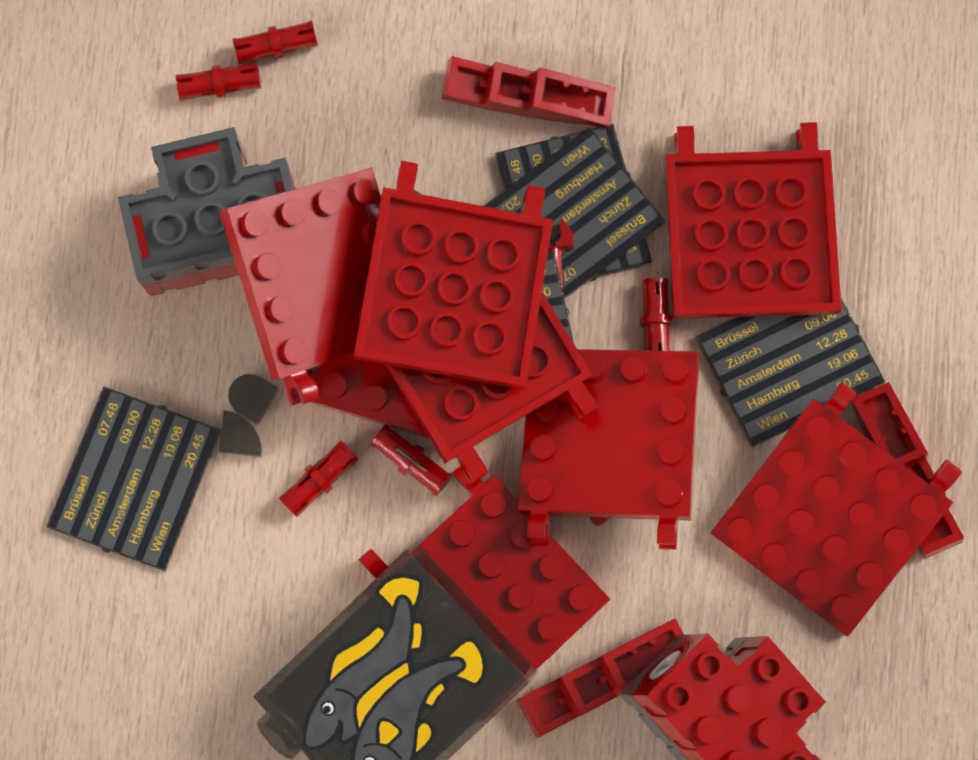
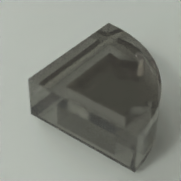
(239, 436)

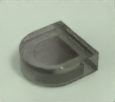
(251, 396)

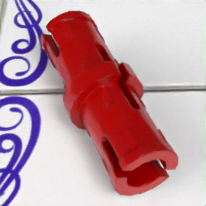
(275, 42)
(218, 81)
(656, 316)
(388, 441)
(318, 478)

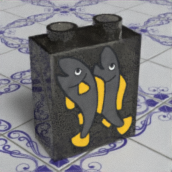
(395, 673)

